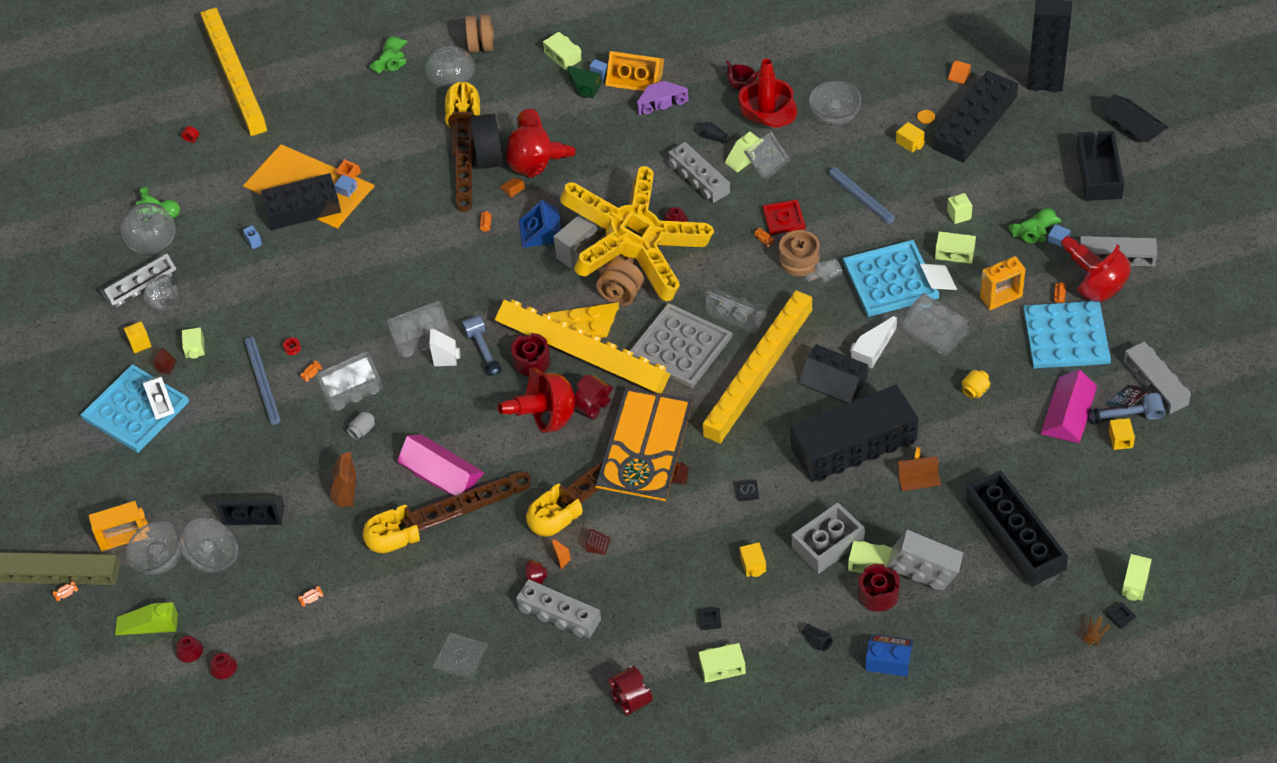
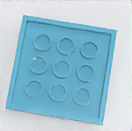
(888, 277)
(1066, 334)
(126, 411)

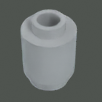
(361, 425)

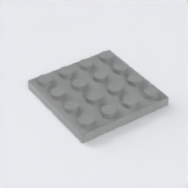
(682, 344)

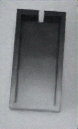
(1100, 166)
(301, 201)

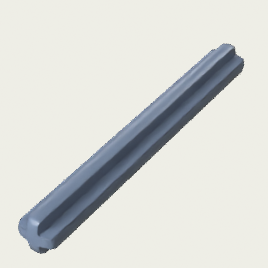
(861, 195)

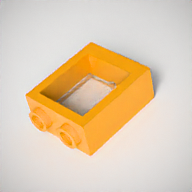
(1002, 283)
(117, 525)

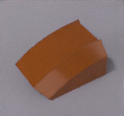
(344, 481)

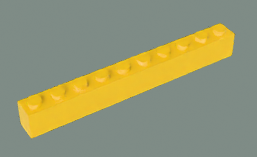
(233, 72)
(584, 347)
(757, 367)

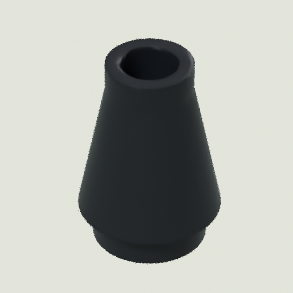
(712, 132)
(819, 638)

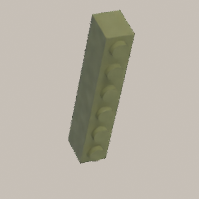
(59, 568)

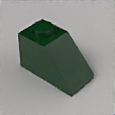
(584, 82)

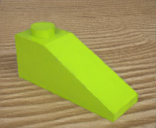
(148, 619)

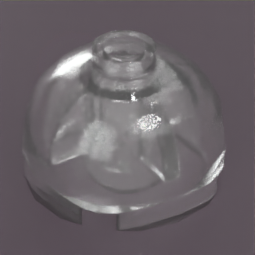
(159, 290)

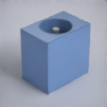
(599, 67)
(345, 186)
(1057, 235)
(252, 237)

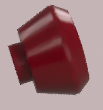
(675, 214)
(536, 571)
(188, 649)
(222, 665)

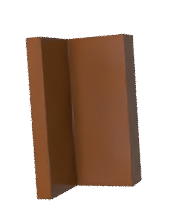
(918, 473)

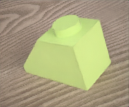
(737, 159)
(1136, 577)

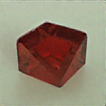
(164, 362)

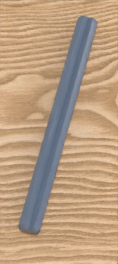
(262, 381)

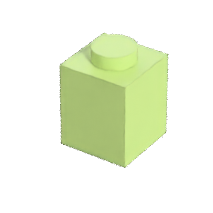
(959, 208)
(193, 342)

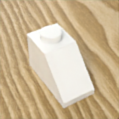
(443, 349)
(158, 397)

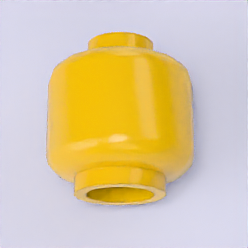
(975, 384)

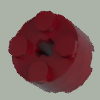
(530, 352)
(592, 396)
(878, 587)
(629, 690)

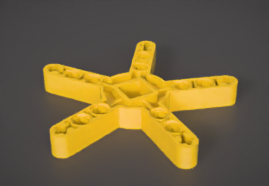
(625, 242)

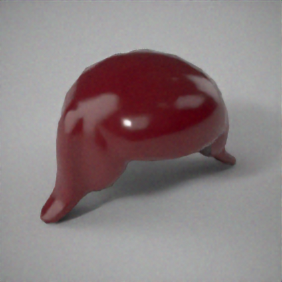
(739, 73)

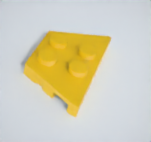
(592, 320)

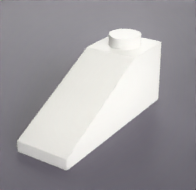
(873, 342)

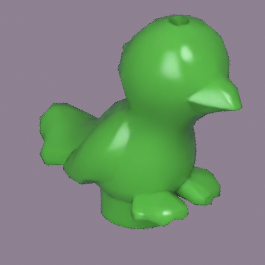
(391, 56)
(171, 205)
(1034, 229)

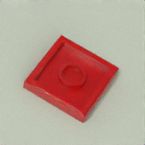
(783, 217)

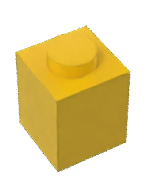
(910, 137)
(137, 337)
(1121, 434)
(753, 560)

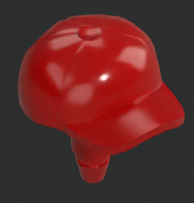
(766, 96)
(530, 146)
(1103, 277)
(543, 394)

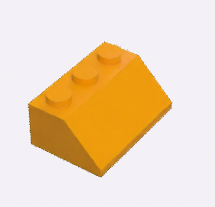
(633, 71)

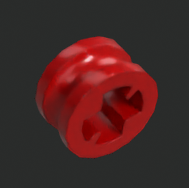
(190, 134)
(291, 351)

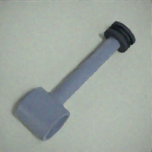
(474, 328)
(1151, 406)

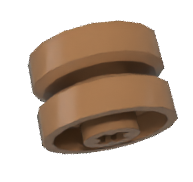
(477, 34)
(799, 252)
(620, 282)

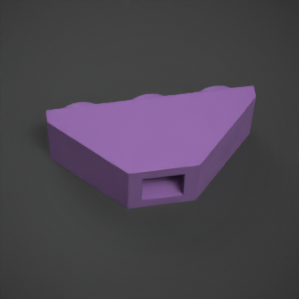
(661, 96)

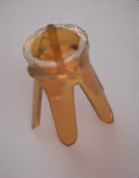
(1092, 634)

